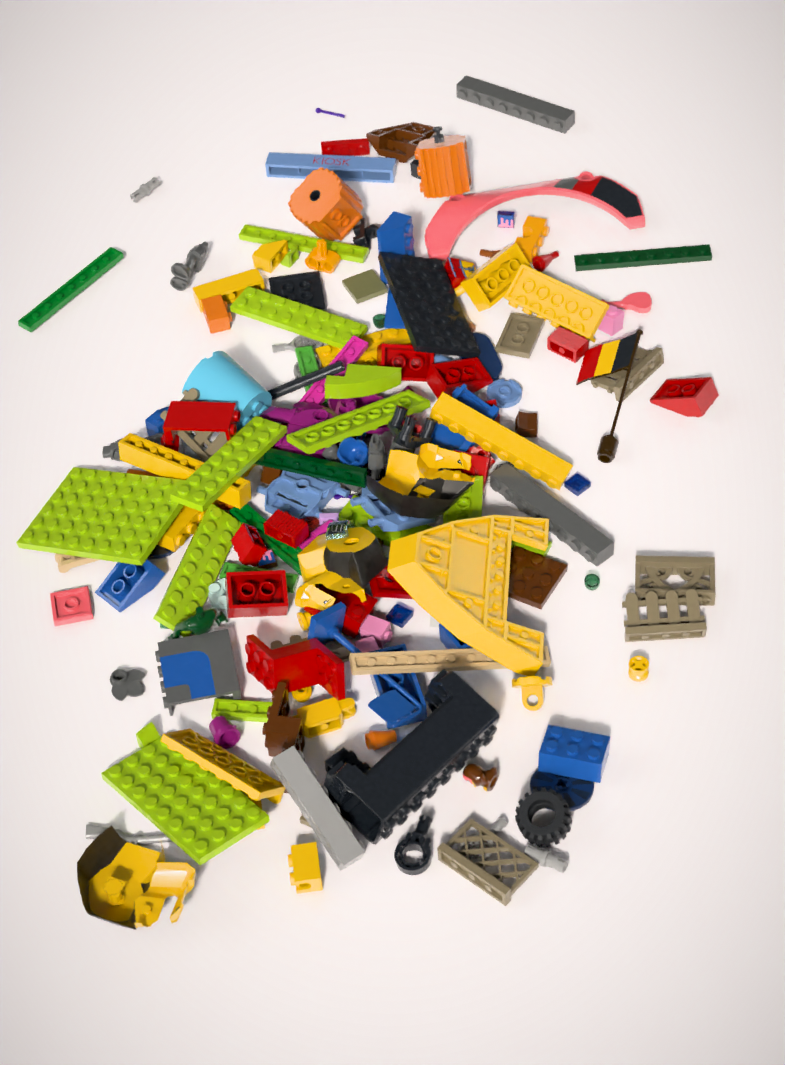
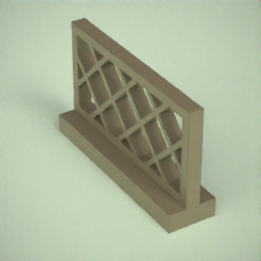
(472, 870)

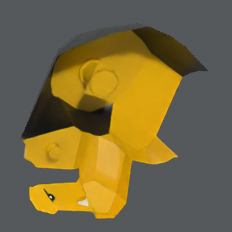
(416, 486)
(340, 566)
(130, 882)

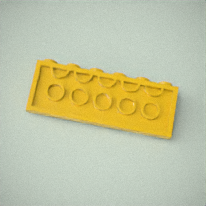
(556, 302)
(369, 357)
(224, 765)

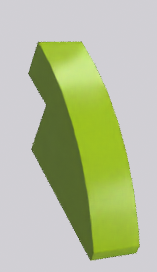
(362, 381)

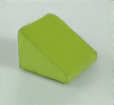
(291, 257)
(147, 735)

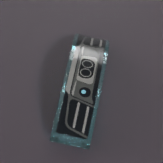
(339, 529)

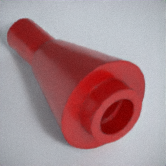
(541, 262)

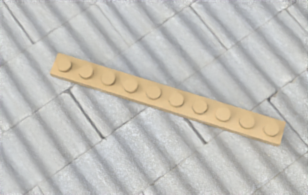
(426, 661)

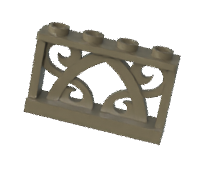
(661, 567)

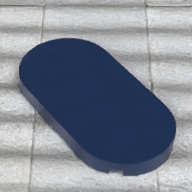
(488, 356)

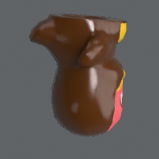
(479, 777)

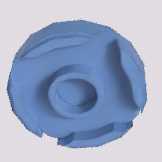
(505, 392)

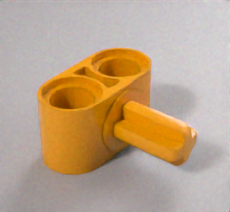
(322, 259)

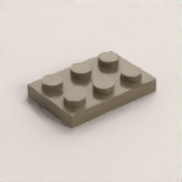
(519, 335)

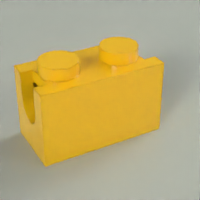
(306, 867)

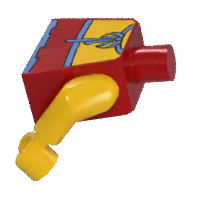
(457, 272)

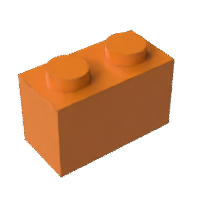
(216, 314)

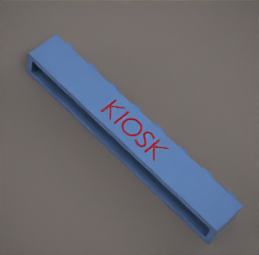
(346, 167)

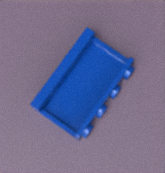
(454, 441)

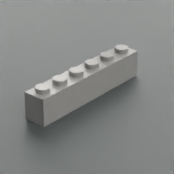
(317, 808)

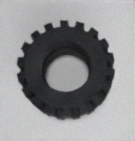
(535, 802)

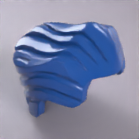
(353, 452)

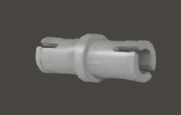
(144, 189)
(546, 858)

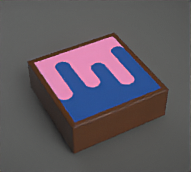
(268, 560)

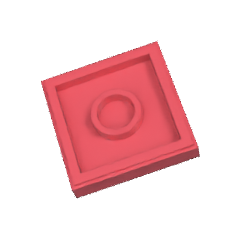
(71, 606)

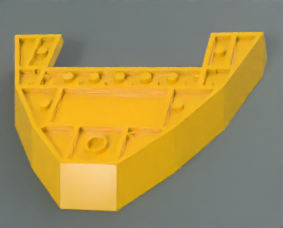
(463, 582)

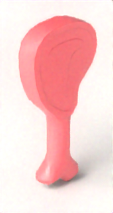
(638, 302)

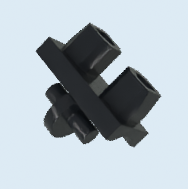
(364, 233)

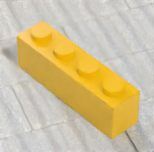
(228, 287)

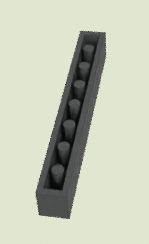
(515, 104)
(562, 521)

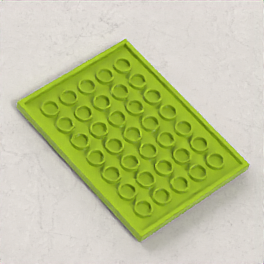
(104, 516)

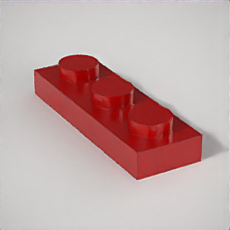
(348, 147)

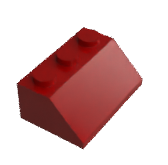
(413, 363)

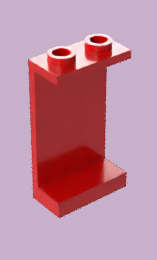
(201, 417)

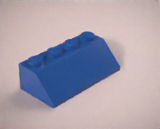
(396, 237)

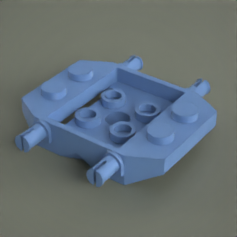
(315, 494)
(383, 516)

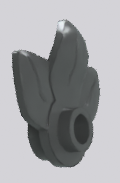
(126, 683)

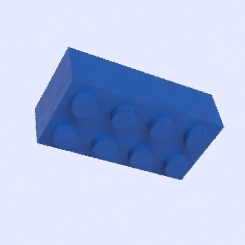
(407, 681)

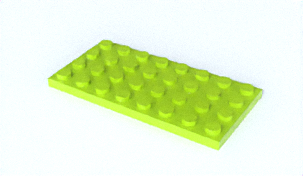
(185, 801)

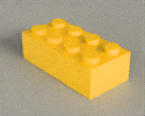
(494, 277)

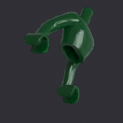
(200, 622)

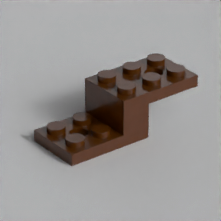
(280, 730)

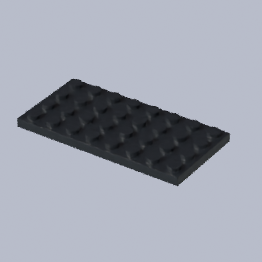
(428, 305)

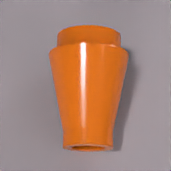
(377, 739)

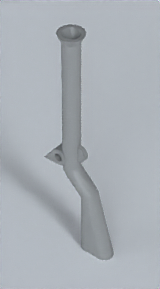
(94, 831)

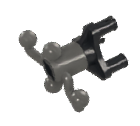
(404, 436)

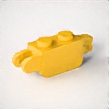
(325, 716)

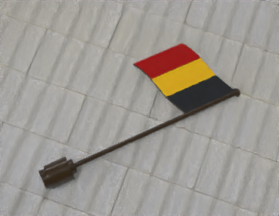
(603, 361)

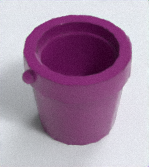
(224, 732)

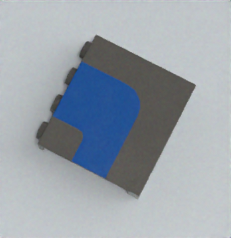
(197, 668)

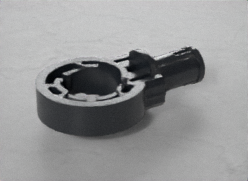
(419, 842)

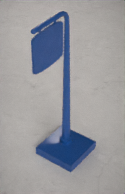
(389, 706)

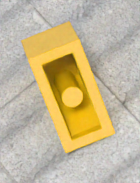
(270, 255)

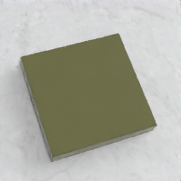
(364, 286)

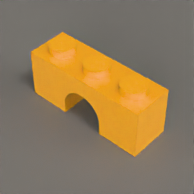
(533, 236)

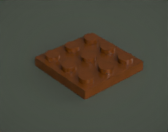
(533, 577)

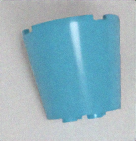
(226, 381)

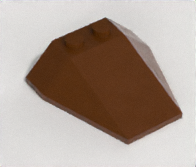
(399, 140)

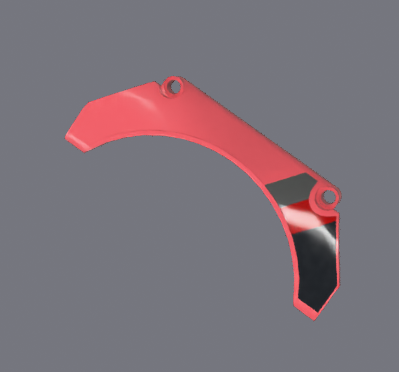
(461, 209)

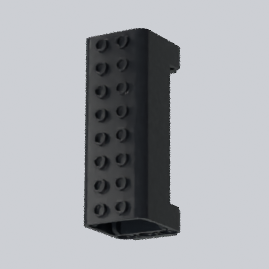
(418, 763)

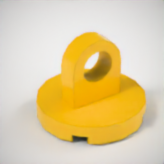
(532, 686)

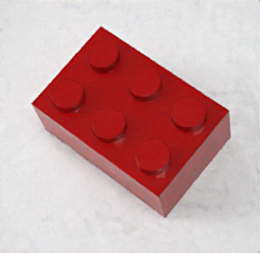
(256, 593)

